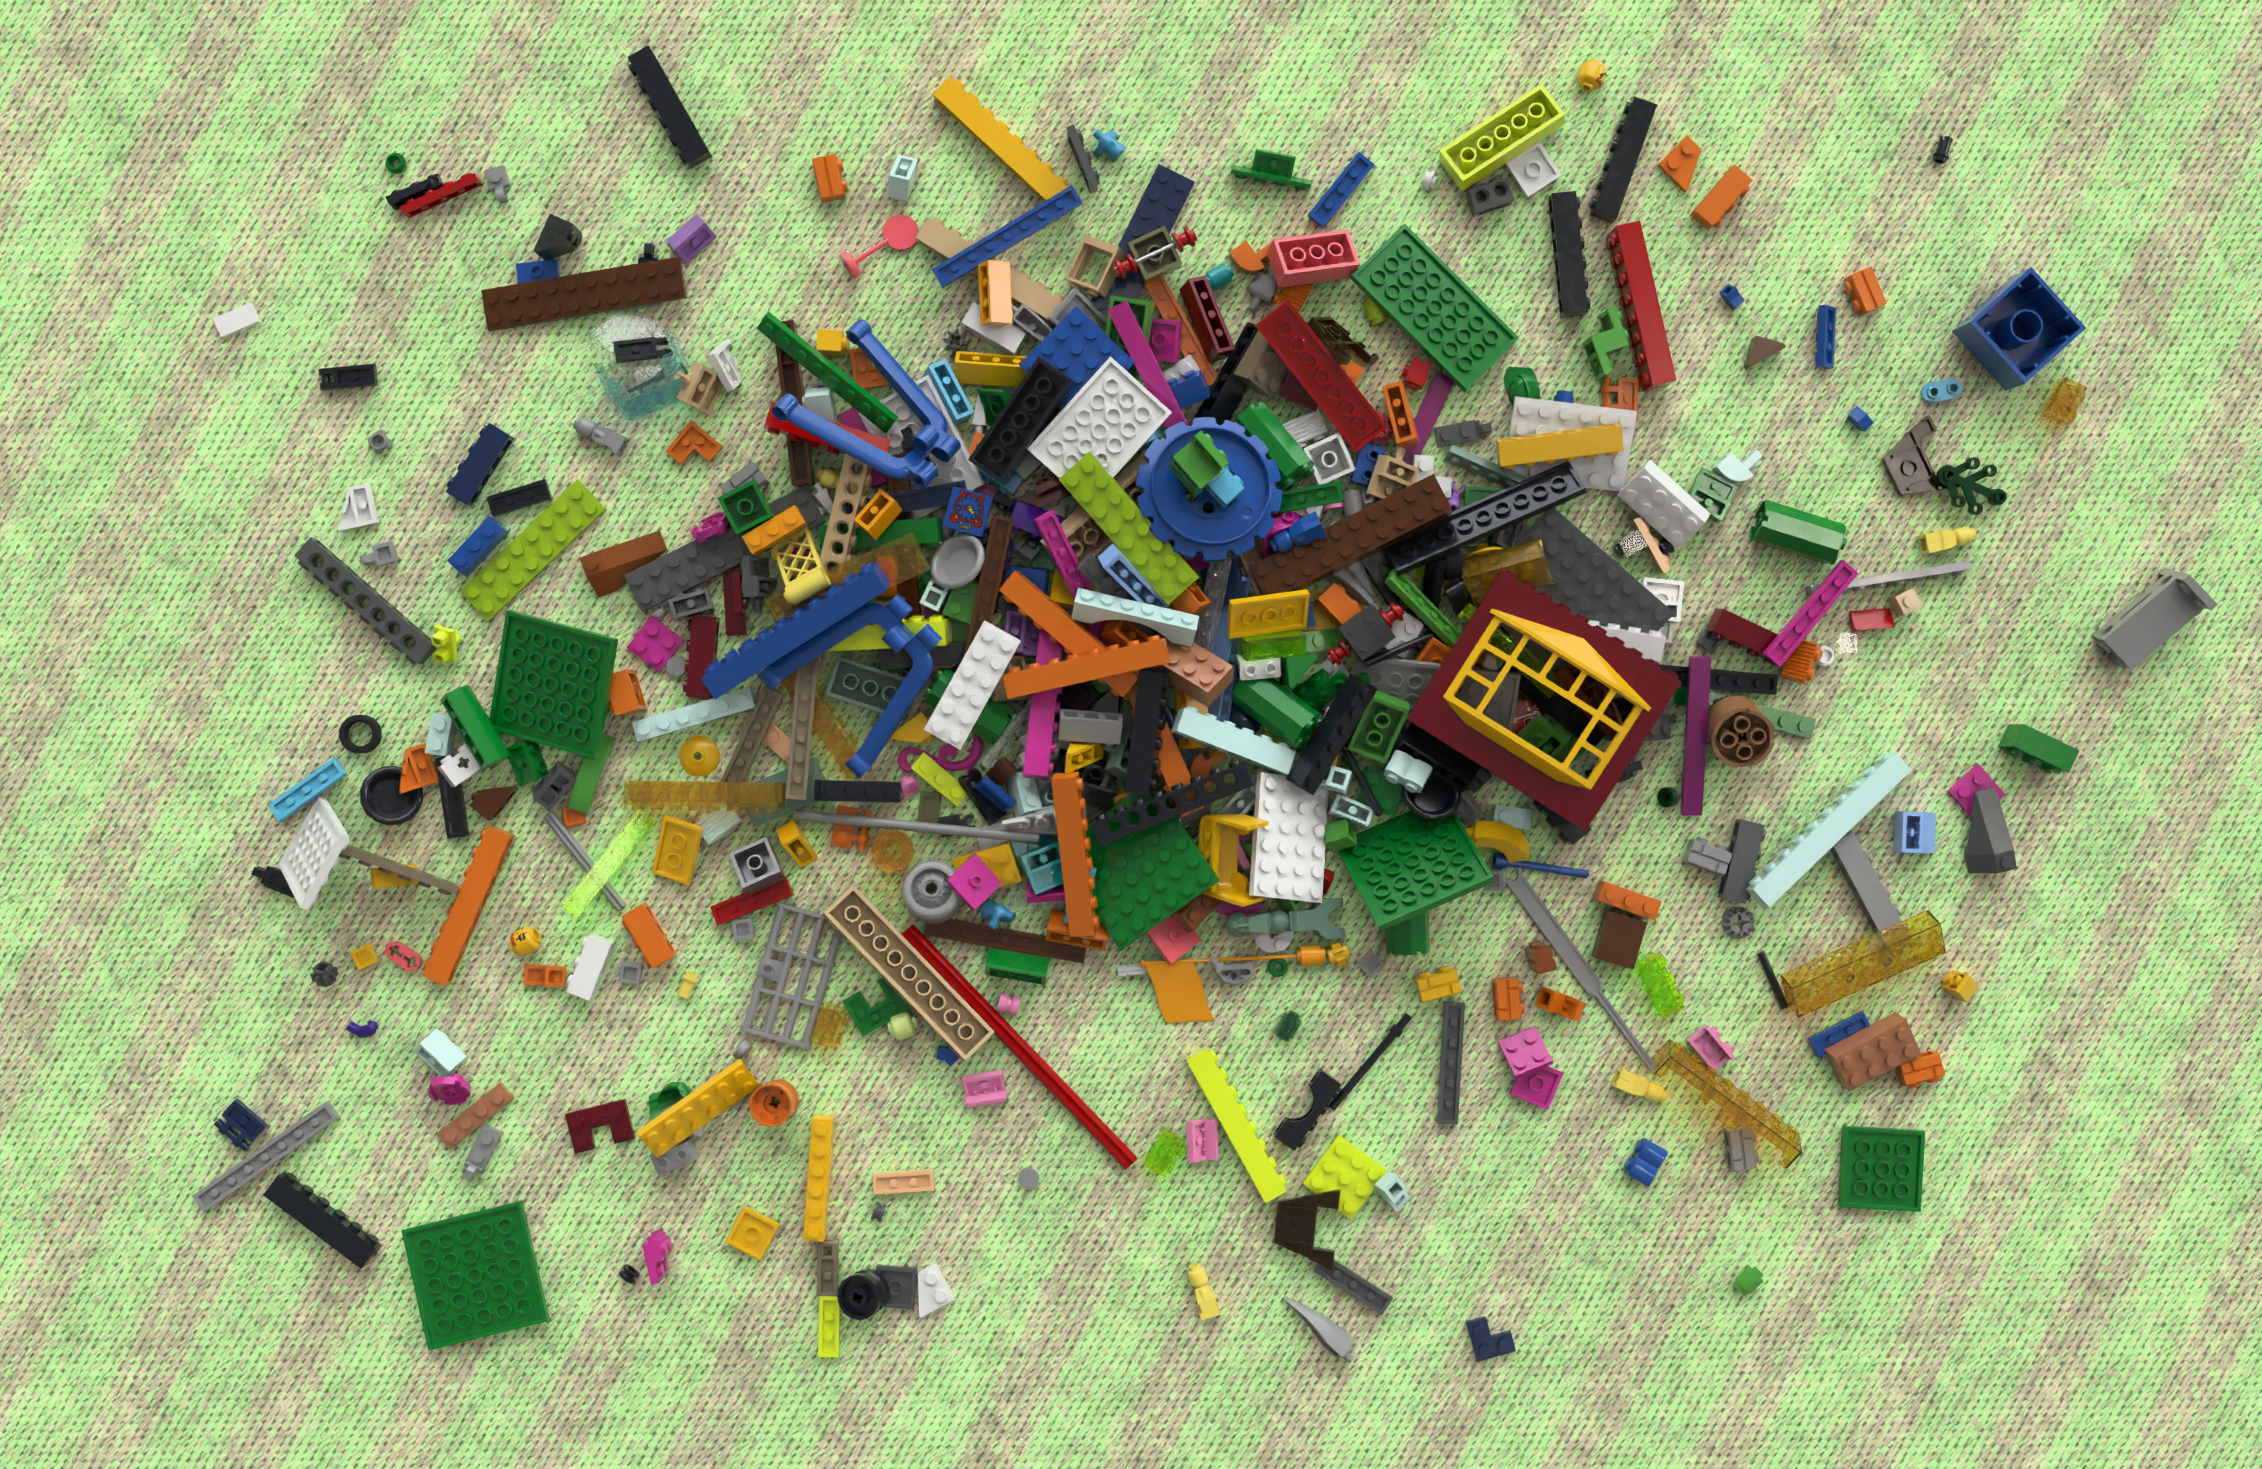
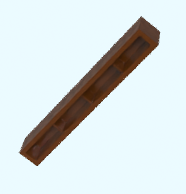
(792, 383)

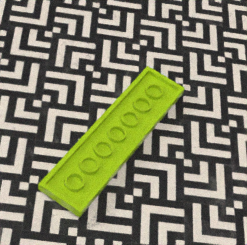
(1127, 528)
(533, 550)

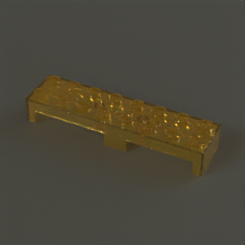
(1868, 963)
(1736, 1103)

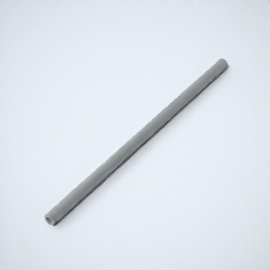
(917, 826)

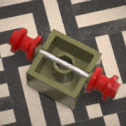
(1154, 254)

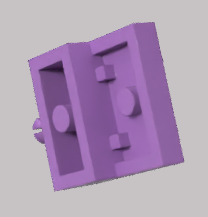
(1024, 630)

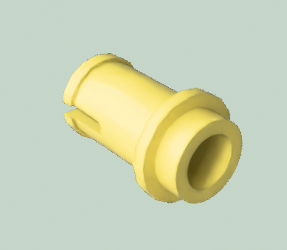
(687, 984)

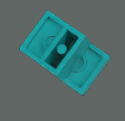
(1040, 862)

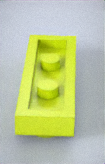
(938, 779)
(829, 1327)

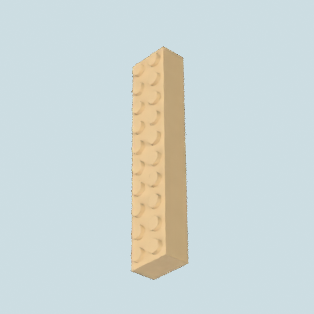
(908, 973)

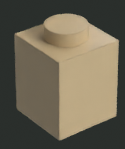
(1904, 602)

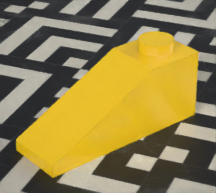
(1081, 755)

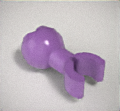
(1454, 500)

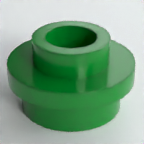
(390, 160)
(1277, 973)

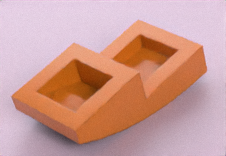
(544, 975)

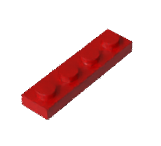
(436, 197)
(744, 904)

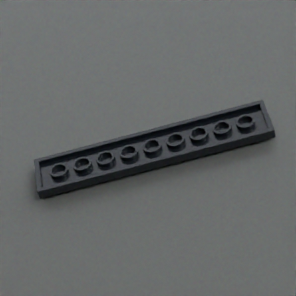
(1487, 517)

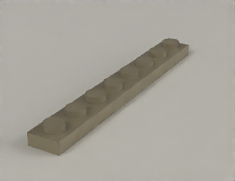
(801, 731)

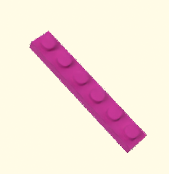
(1810, 613)

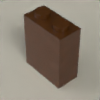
(1619, 938)

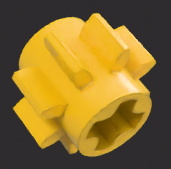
(1338, 954)

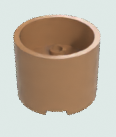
(1734, 716)

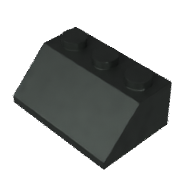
(1098, 783)

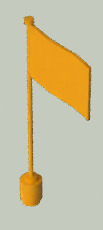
(1182, 991)

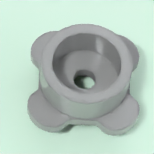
(374, 441)

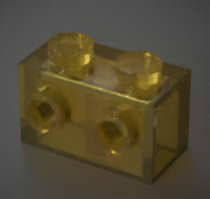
(2064, 401)
(830, 1024)

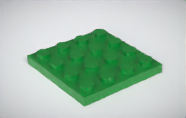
(1881, 1168)

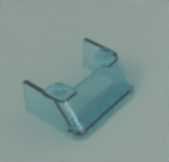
(652, 394)

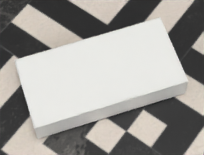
(237, 320)

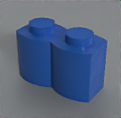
(1645, 1161)

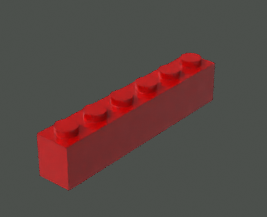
(795, 434)

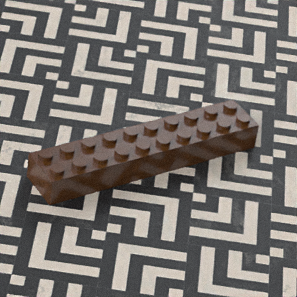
(1354, 538)

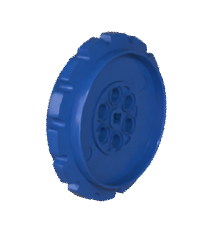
(1185, 521)

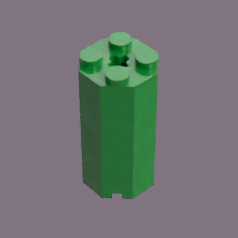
(1289, 456)
(1798, 532)
(1277, 710)
(991, 721)
(1409, 936)

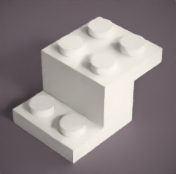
(1671, 594)

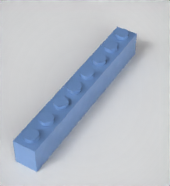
(1227, 651)

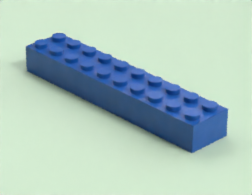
(795, 630)

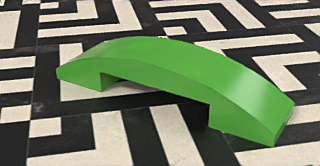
(588, 777)

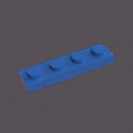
(1340, 190)

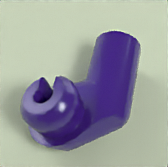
(363, 1031)

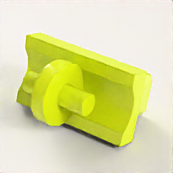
(446, 644)

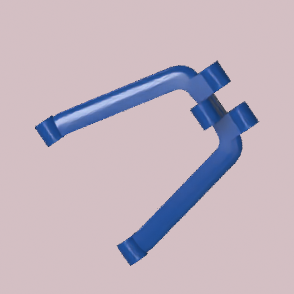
(930, 439)
(897, 637)

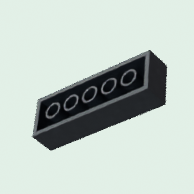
(1021, 421)

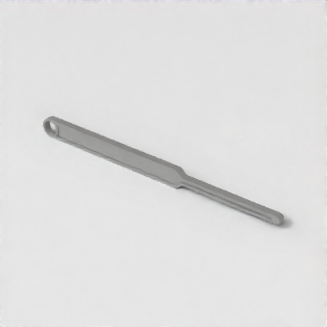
(1570, 955)

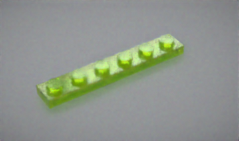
(1506, 645)
(608, 864)

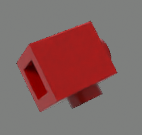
(1416, 373)

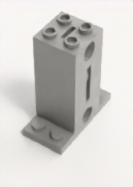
(2152, 618)

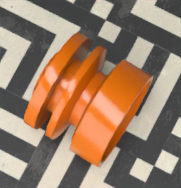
(772, 1114)

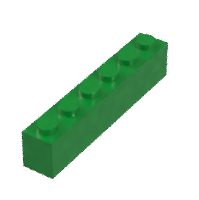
(926, 531)

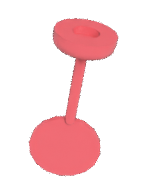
(898, 233)

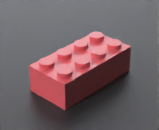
(1313, 258)

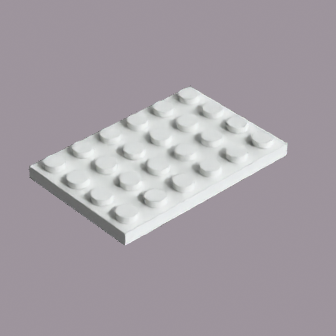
(1544, 416)
(1106, 417)
(956, 469)
(1291, 849)
(313, 852)

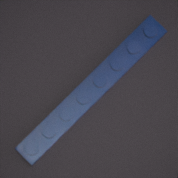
(1007, 236)

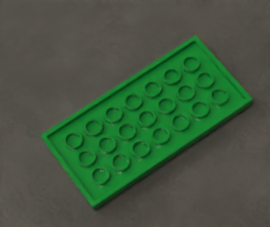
(1434, 307)

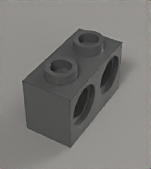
(1491, 200)
(553, 785)

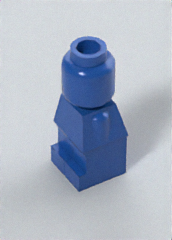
(1301, 533)

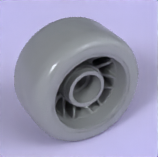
(930, 907)

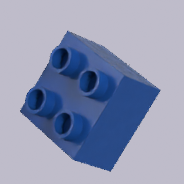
(2018, 329)

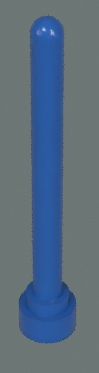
(1500, 861)

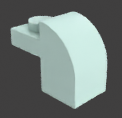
(1735, 471)
(1392, 1190)

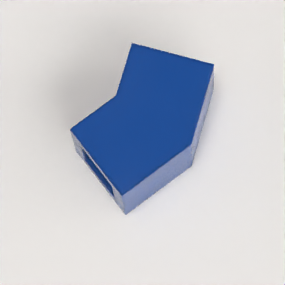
(1731, 296)
(1860, 419)
(946, 1054)

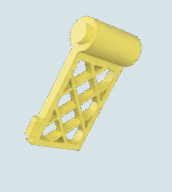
(807, 582)

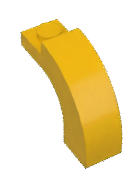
(1501, 837)

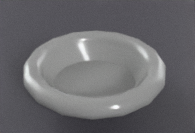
(957, 561)

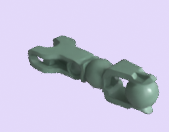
(1280, 921)

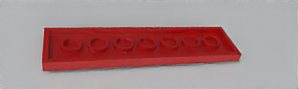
(1321, 375)

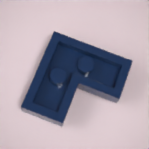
(1488, 1345)

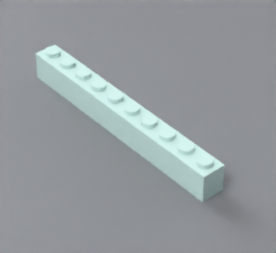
(1828, 829)

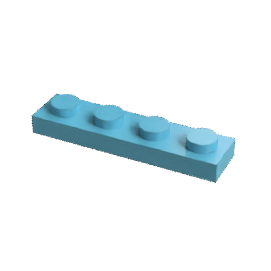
(308, 789)

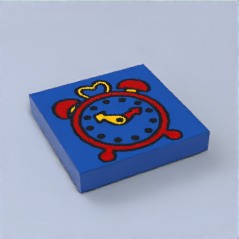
(967, 511)

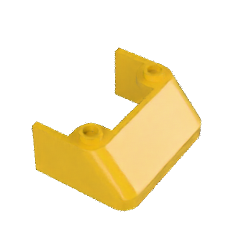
(1220, 847)

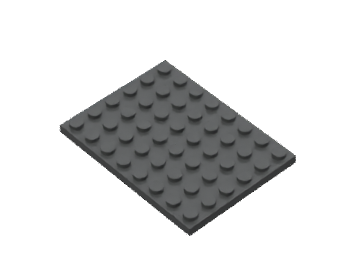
(1589, 583)

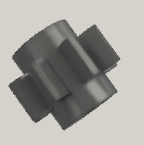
(957, 336)
(324, 974)

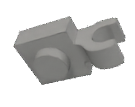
(497, 181)
(382, 554)

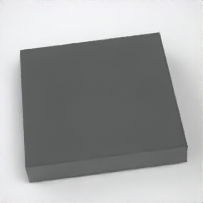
(901, 1285)

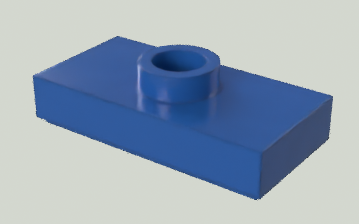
(537, 270)
(995, 794)

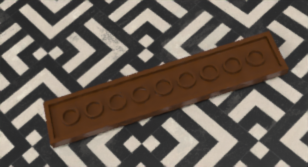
(584, 294)

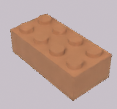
(1197, 672)
(1872, 1051)

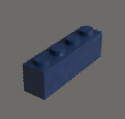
(479, 464)

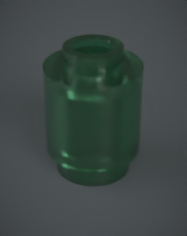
(1288, 1025)

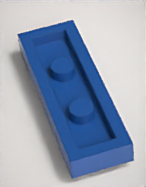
(1825, 337)
(1837, 1033)

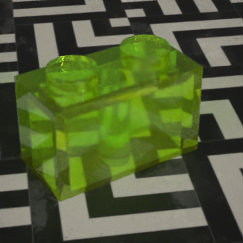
(1164, 1152)

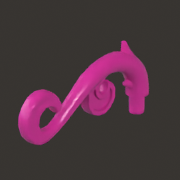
(968, 763)

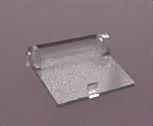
(628, 325)

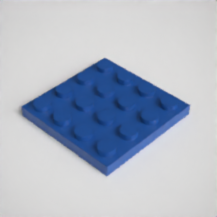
(1077, 350)

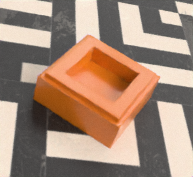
(572, 817)

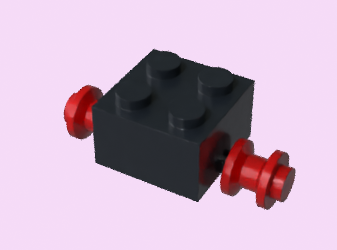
(1365, 633)

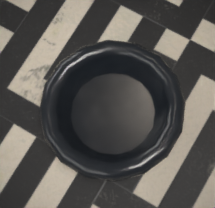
(382, 799)
(1436, 800)

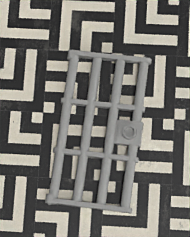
(778, 971)

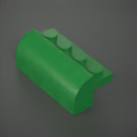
(475, 727)

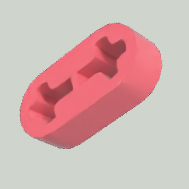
(401, 959)

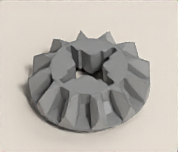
(1731, 917)

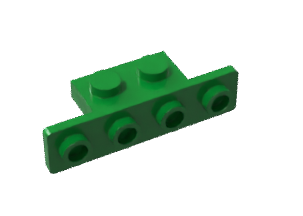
(1272, 167)
(1320, 688)

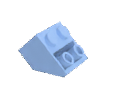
(1914, 832)

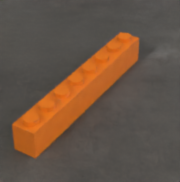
(1060, 626)
(1086, 668)
(1172, 763)
(1074, 854)
(468, 905)

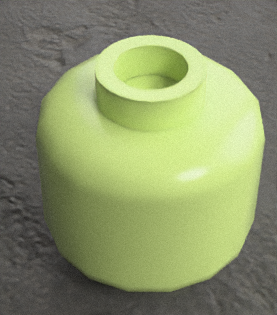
(903, 1026)

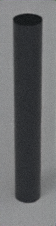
(1772, 980)

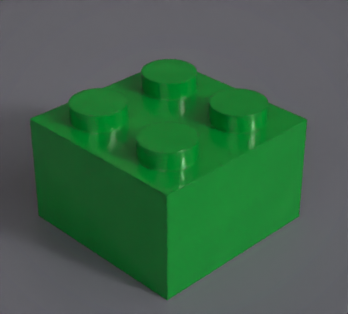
(746, 507)

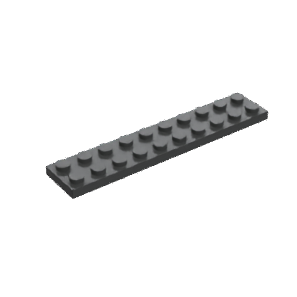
(703, 561)

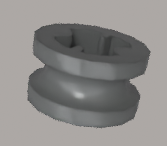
(878, 1212)

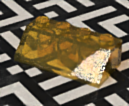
(1525, 560)

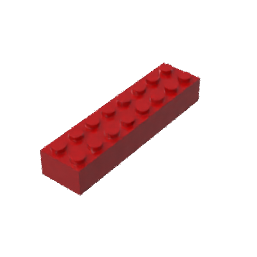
(1640, 306)

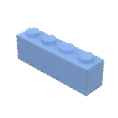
(1129, 577)

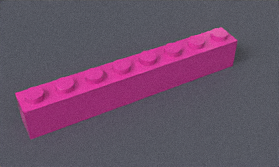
(1042, 717)

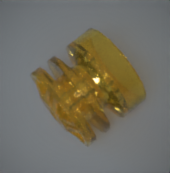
(897, 861)

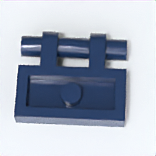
(242, 1119)

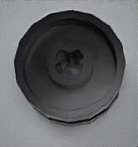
(863, 1294)

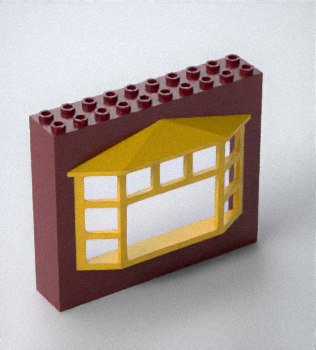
(1578, 644)

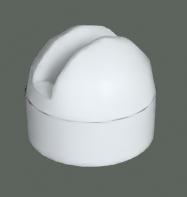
(658, 613)

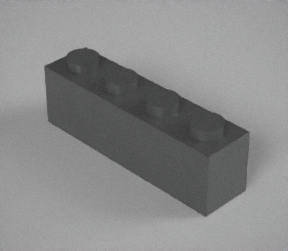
(1741, 869)

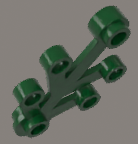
(1968, 485)

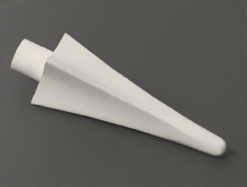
(979, 420)
(823, 497)

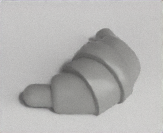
(1232, 972)

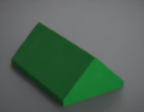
(1294, 668)
(1017, 966)

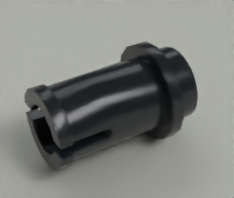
(1941, 154)

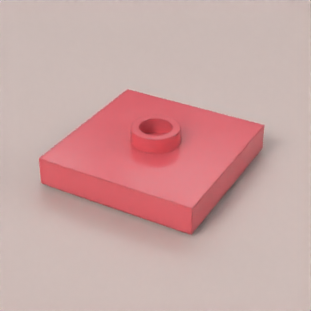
(1172, 939)

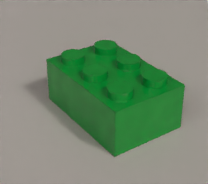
(2038, 749)

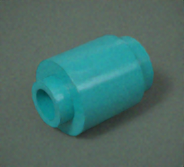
(1219, 276)

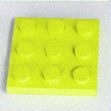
(1345, 1169)

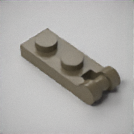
(827, 1268)

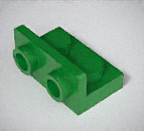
(527, 762)

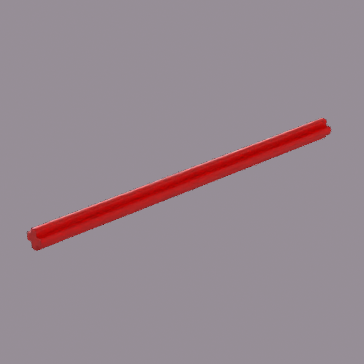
(1022, 1049)

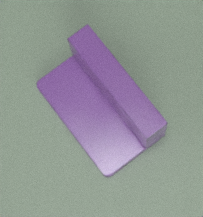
(691, 238)

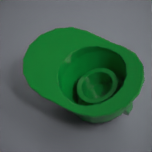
(1521, 383)

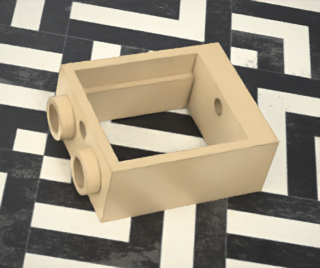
(1081, 260)

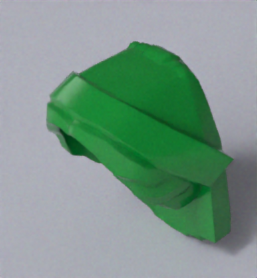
(667, 1097)

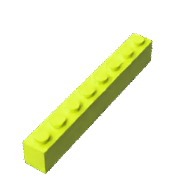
(1236, 1124)

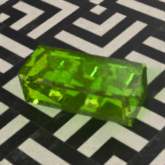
(1273, 645)
(1659, 984)

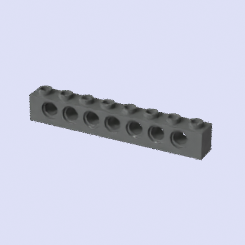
(308, 557)

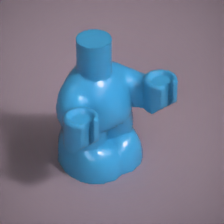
(1108, 144)
(997, 912)

